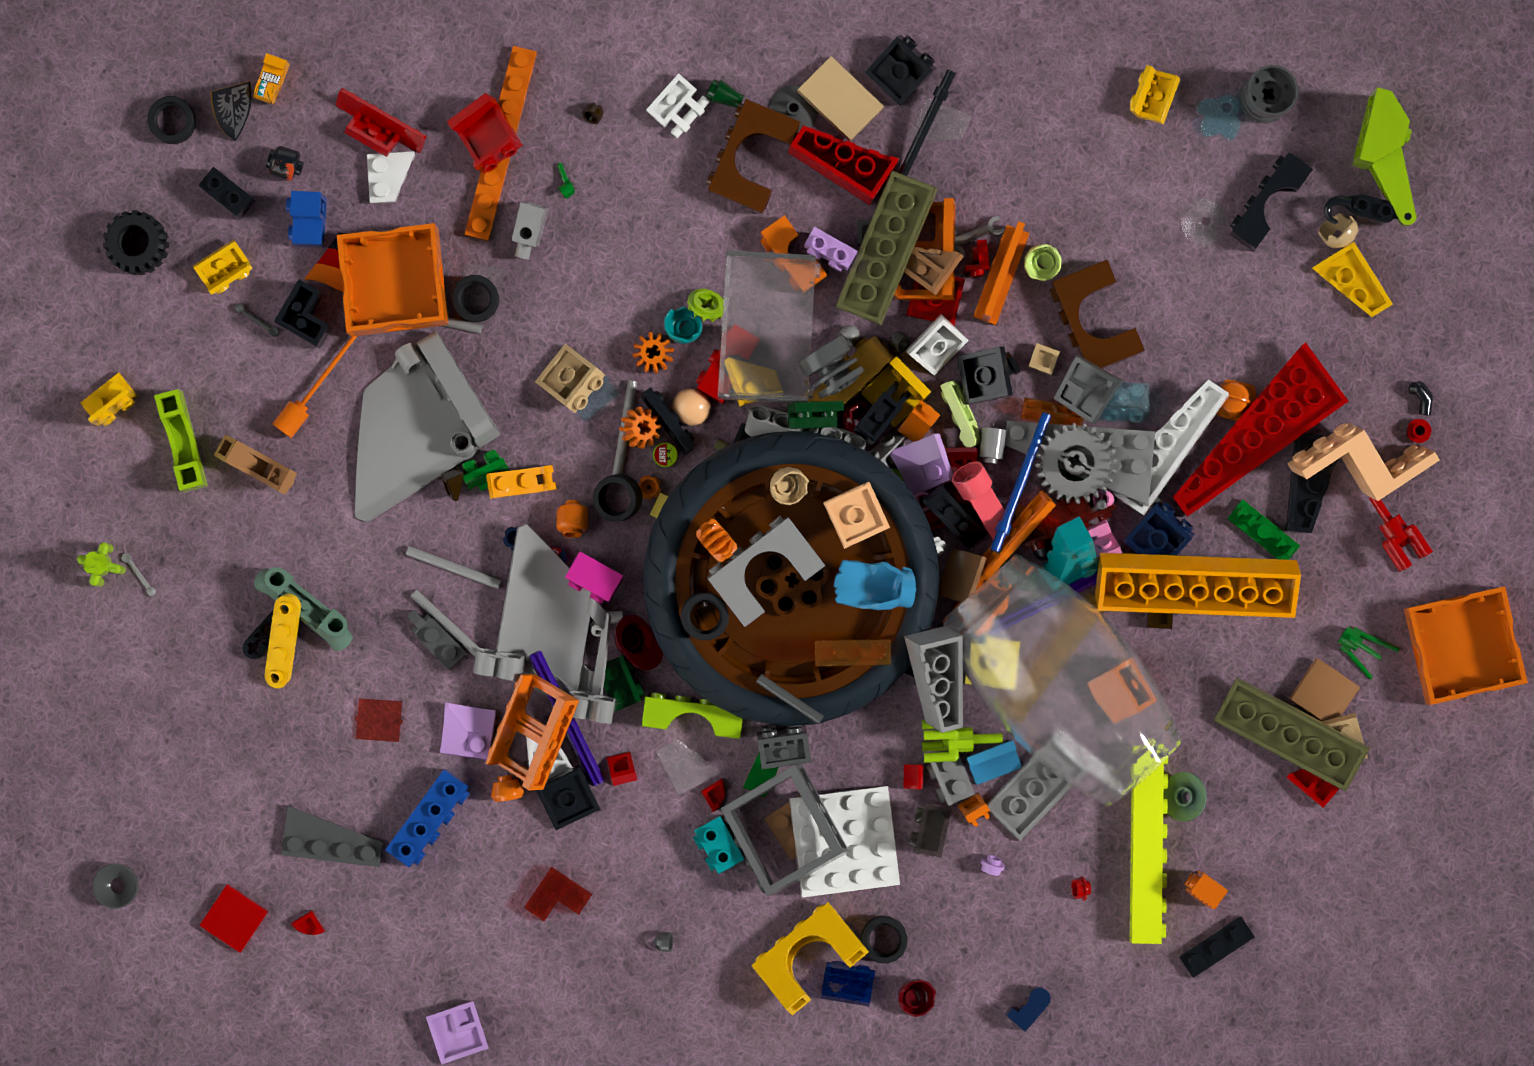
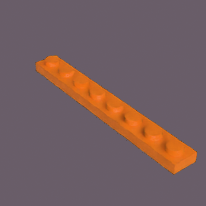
(491, 183)

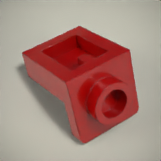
(980, 254)

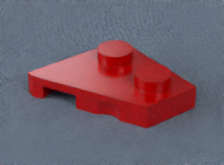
(1313, 786)

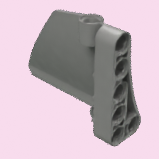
(415, 426)

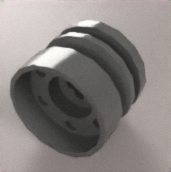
(1282, 90)
(831, 367)

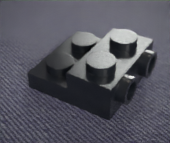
(901, 69)
(984, 375)

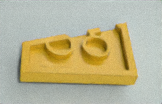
(1355, 279)

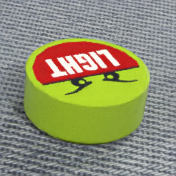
(665, 455)

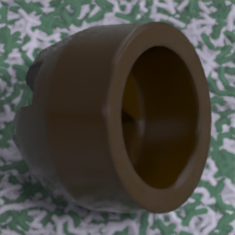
(596, 110)

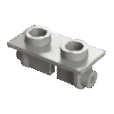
(886, 446)

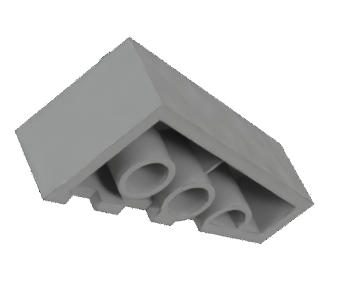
(938, 674)

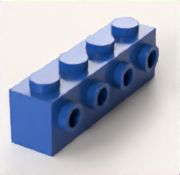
(427, 818)

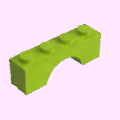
(184, 448)
(661, 712)

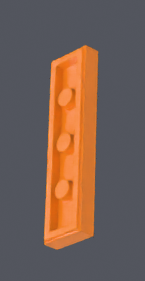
(1020, 530)

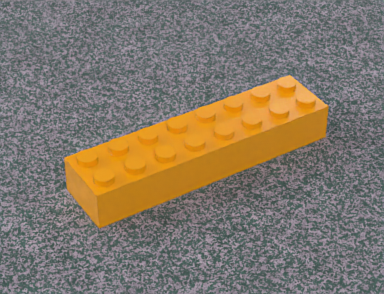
(1197, 585)

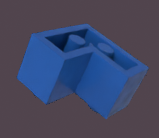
(309, 218)

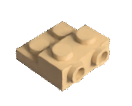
(570, 379)

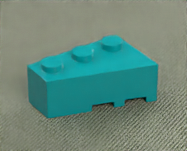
(1072, 553)

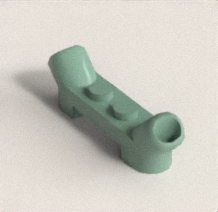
(322, 620)

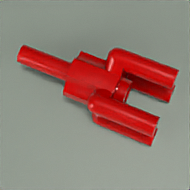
(1399, 535)

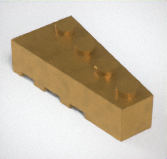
(872, 356)

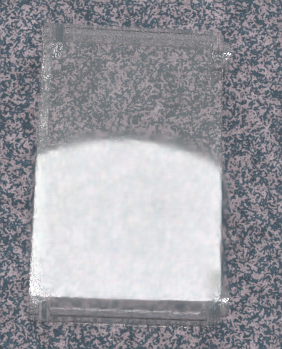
(767, 326)

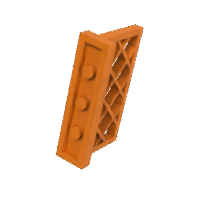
(1001, 274)

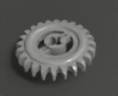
(1055, 452)

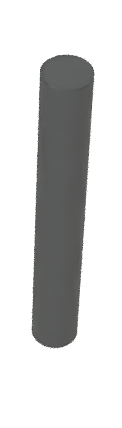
(789, 698)

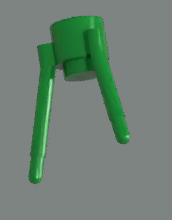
(1352, 640)

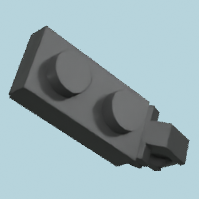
(437, 640)

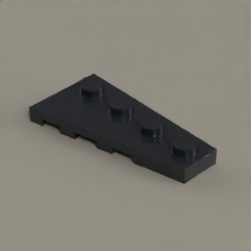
(1306, 494)

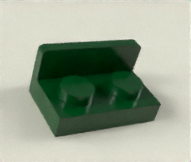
(813, 414)
(620, 683)

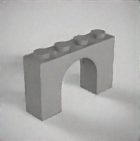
(780, 538)

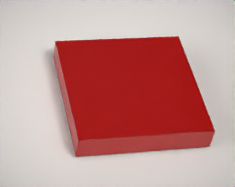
(931, 309)
(234, 918)

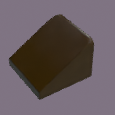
(452, 482)

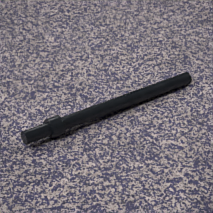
(940, 94)

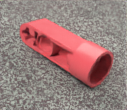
(975, 486)

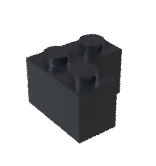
(298, 318)

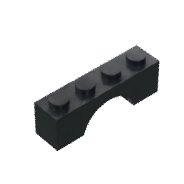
(1252, 226)

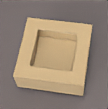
(1043, 359)

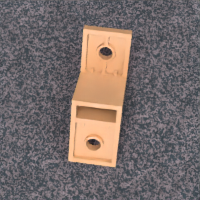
(1363, 461)

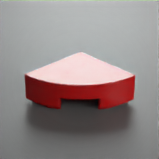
(714, 794)
(308, 924)

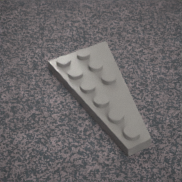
(1132, 448)

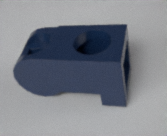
(1030, 1010)

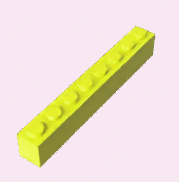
(1148, 859)

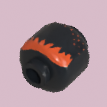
(284, 163)

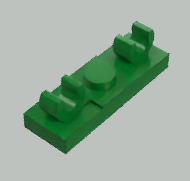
(1263, 531)

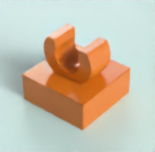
(974, 808)

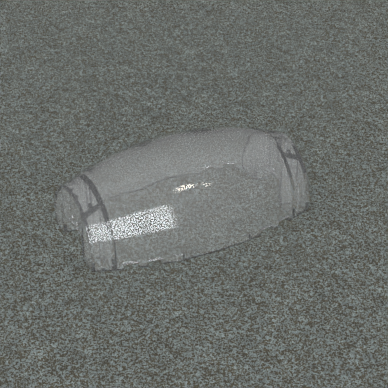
(1063, 681)

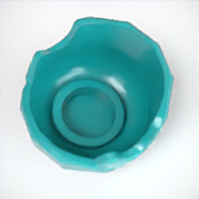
(689, 331)

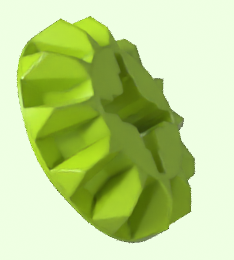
(705, 297)

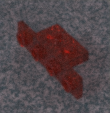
(1063, 513)

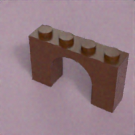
(751, 121)
(1069, 294)

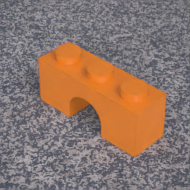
(778, 239)

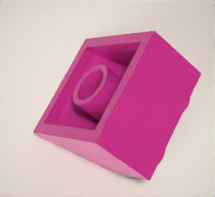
(593, 577)

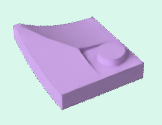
(923, 464)
(467, 731)
(457, 1032)

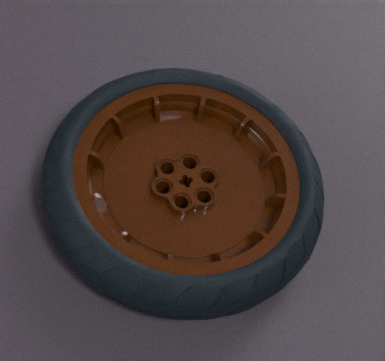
(781, 642)

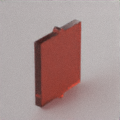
(379, 720)

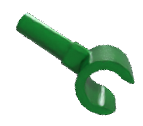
(567, 188)

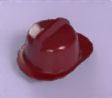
(638, 642)

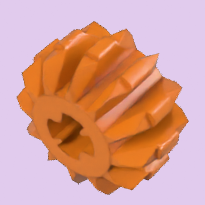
(657, 360)
(633, 432)
(716, 540)

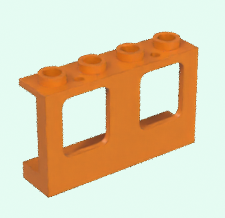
(944, 241)
(547, 736)

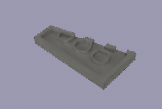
(322, 840)

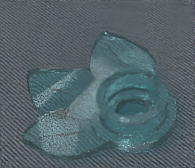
(1218, 120)

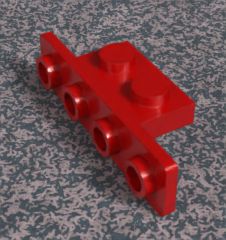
(377, 127)

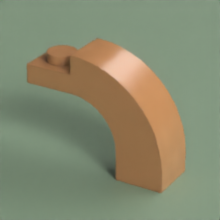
(255, 464)

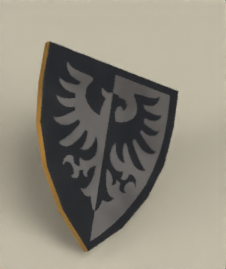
(232, 108)

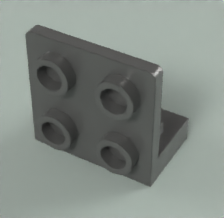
(783, 746)

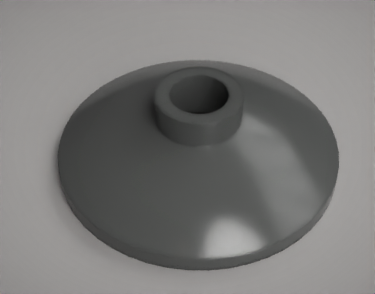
(787, 96)

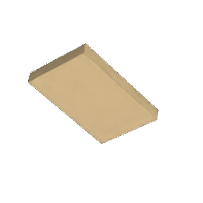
(840, 99)

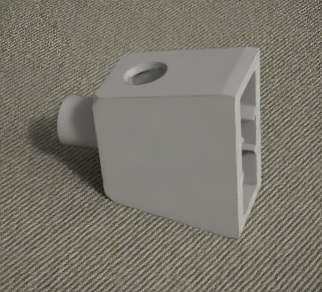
(534, 218)

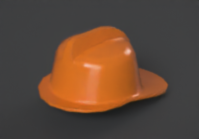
(1239, 399)

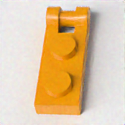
(520, 482)

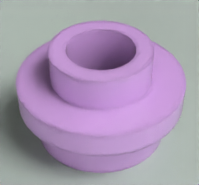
(992, 865)

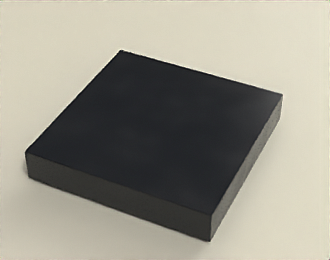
(568, 797)

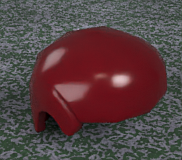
(853, 412)
(909, 1001)

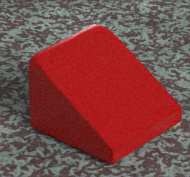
(621, 768)
(913, 776)

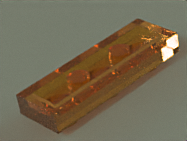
(852, 652)

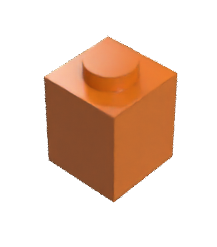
(919, 422)

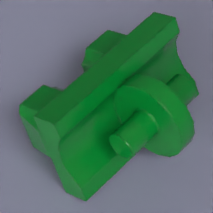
(477, 476)

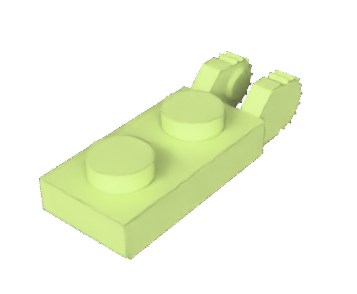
(961, 413)

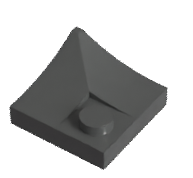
(1087, 389)

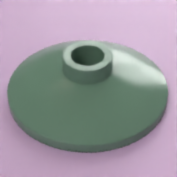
(1178, 787)

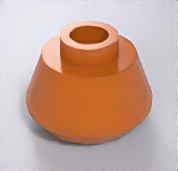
(506, 789)

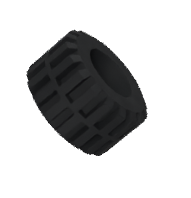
(121, 227)

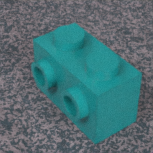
(718, 845)

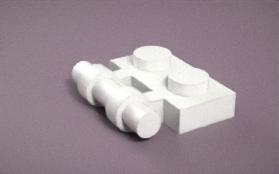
(672, 101)

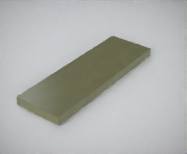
(886, 248)
(1291, 734)

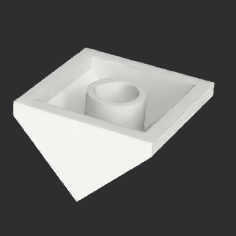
(937, 344)

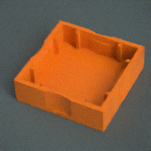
(392, 280)
(1465, 645)

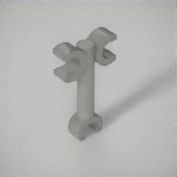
(975, 234)

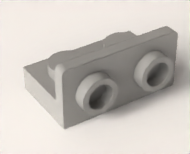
(952, 781)

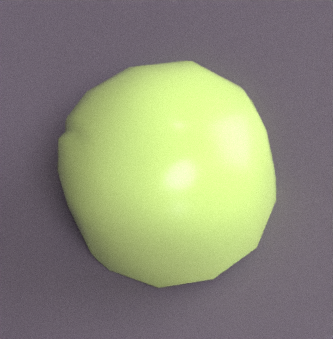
(1047, 257)

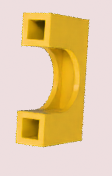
(777, 963)

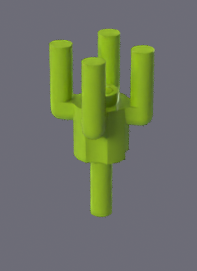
(100, 564)
(954, 742)

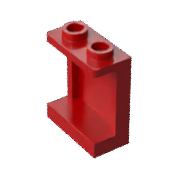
(485, 133)

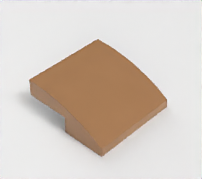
(961, 575)
(1324, 691)

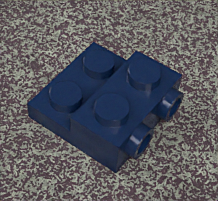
(1160, 532)

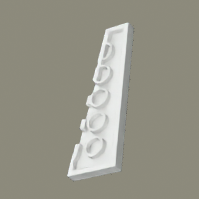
(1177, 439)

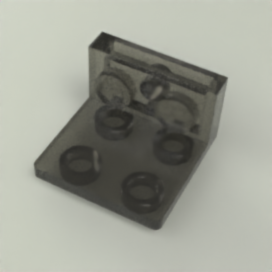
(931, 830)

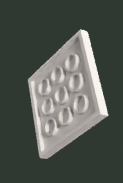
(867, 830)

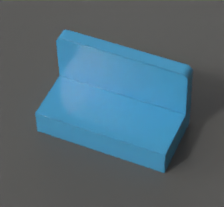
(994, 762)

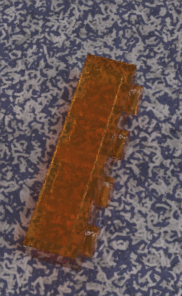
(1059, 413)

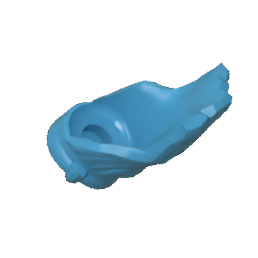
(874, 585)

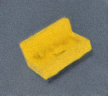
(1154, 95)
(223, 267)

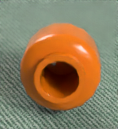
(572, 519)

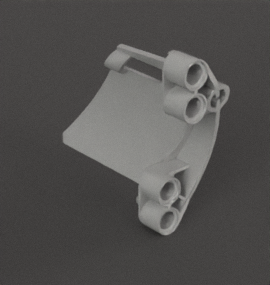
(553, 619)

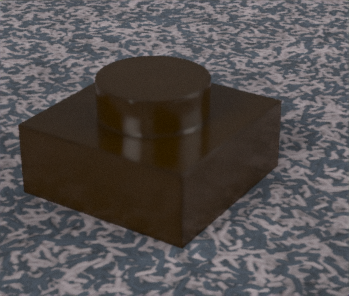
(1159, 620)

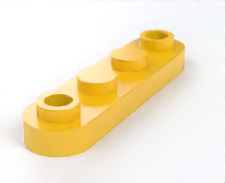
(282, 640)

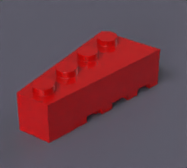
(844, 163)

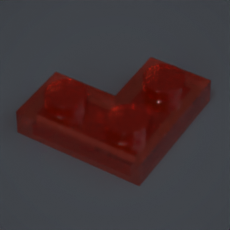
(557, 888)

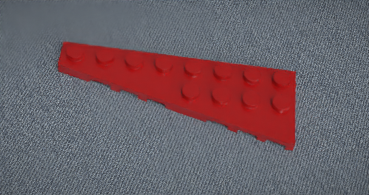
(1284, 410)

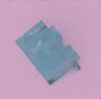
(1128, 403)

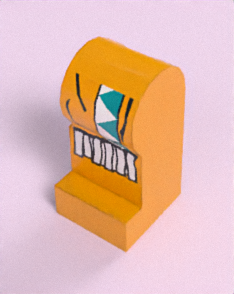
(271, 78)

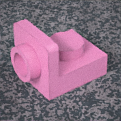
(1103, 538)

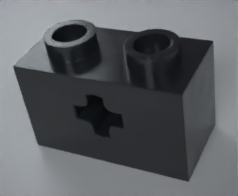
(226, 193)

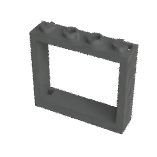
(819, 814)

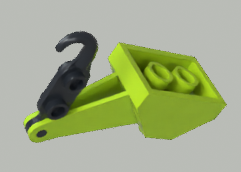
(1380, 151)

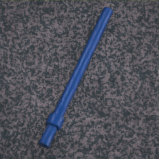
(1003, 527)

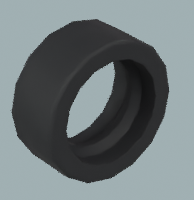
(158, 106)
(464, 283)
(600, 501)
(704, 634)
(901, 947)

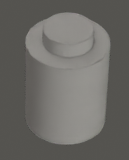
(992, 445)

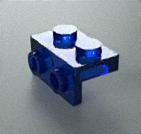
(847, 984)

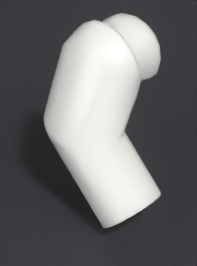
(616, 616)

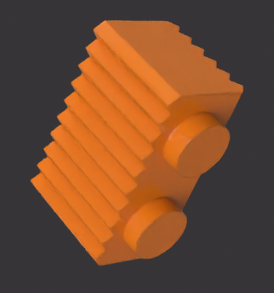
(1205, 889)

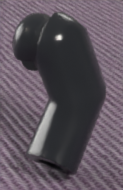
(1424, 395)

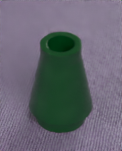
(723, 94)

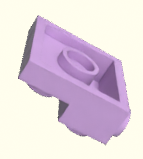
(836, 252)

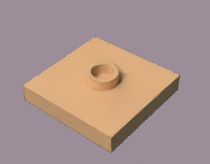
(856, 514)

